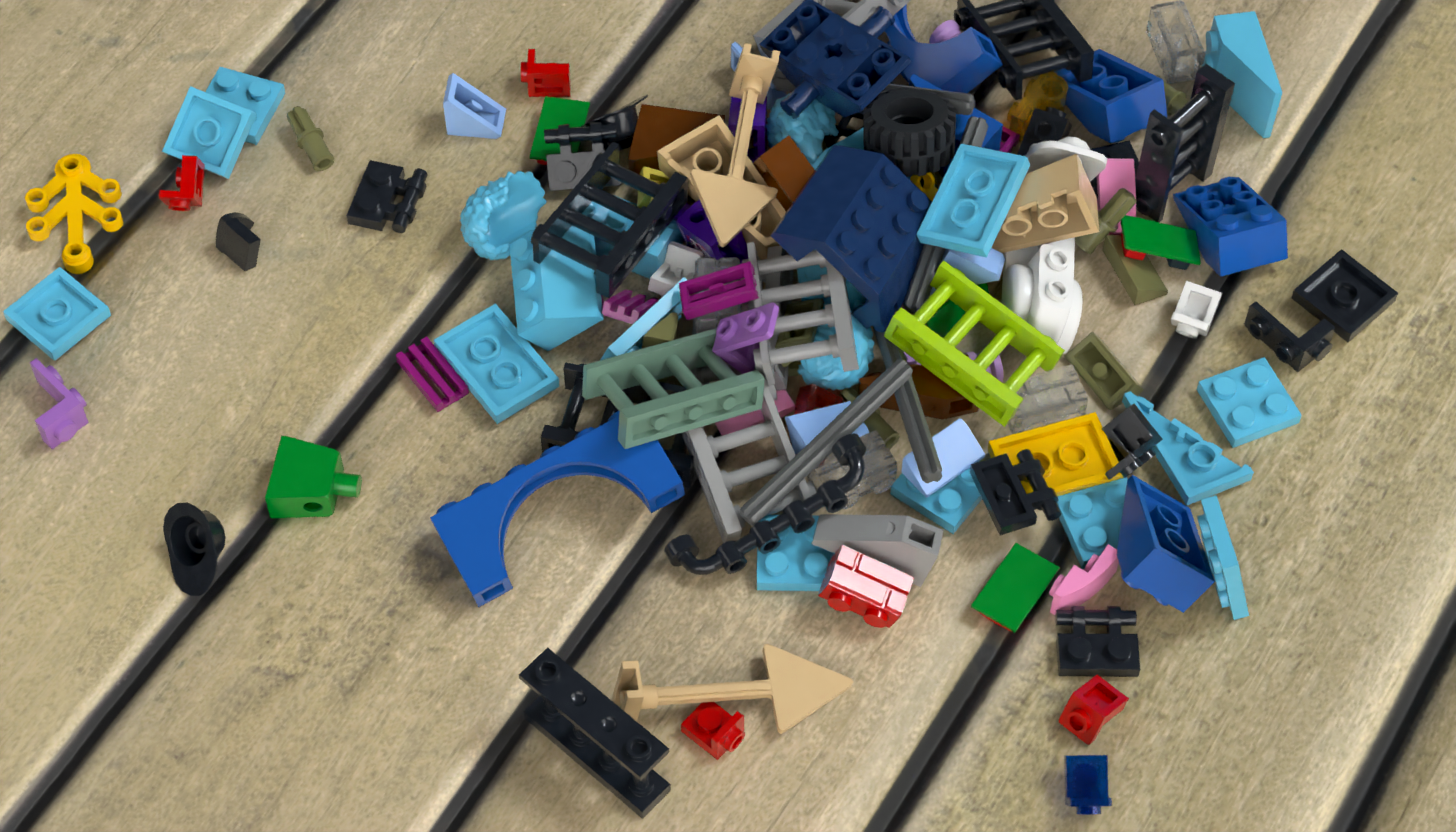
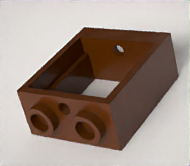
(785, 169)

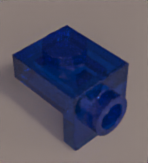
(1086, 783)

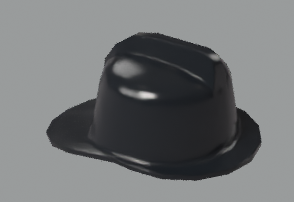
(625, 121)
(193, 545)

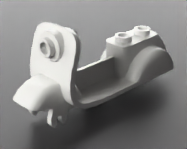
(1040, 278)

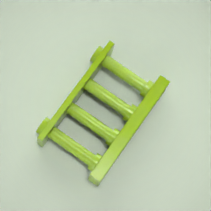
(954, 367)

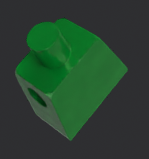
(308, 480)

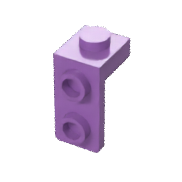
(742, 333)
(64, 418)

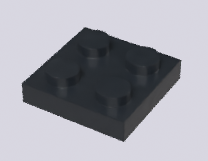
(1344, 295)

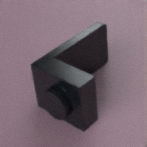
(1045, 126)
(1286, 345)
(1133, 438)

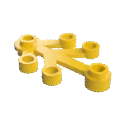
(73, 207)

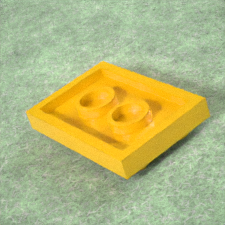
(1071, 452)

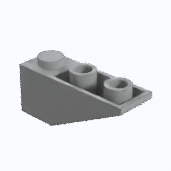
(891, 539)

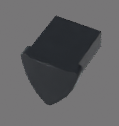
(237, 240)

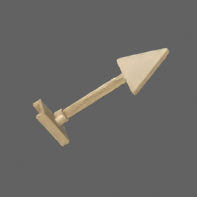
(730, 199)
(792, 684)

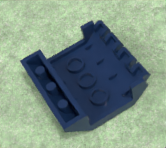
(863, 223)

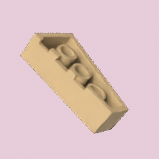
(710, 150)
(1050, 207)

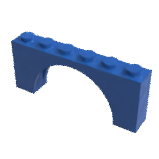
(950, 64)
(478, 524)

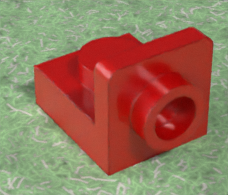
(545, 78)
(190, 181)
(1092, 708)
(714, 729)

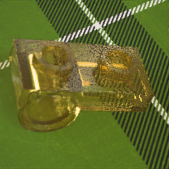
(1043, 92)

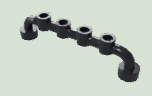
(764, 534)

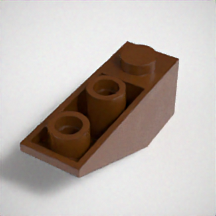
(935, 395)

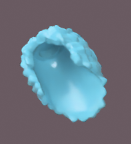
(805, 131)
(501, 214)
(828, 371)

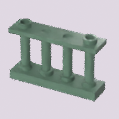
(676, 412)

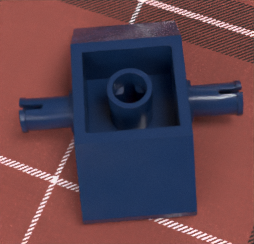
(833, 58)

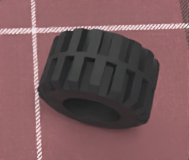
(911, 130)

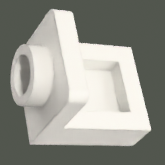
(678, 264)
(1195, 310)

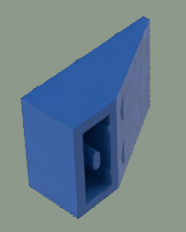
(1233, 225)

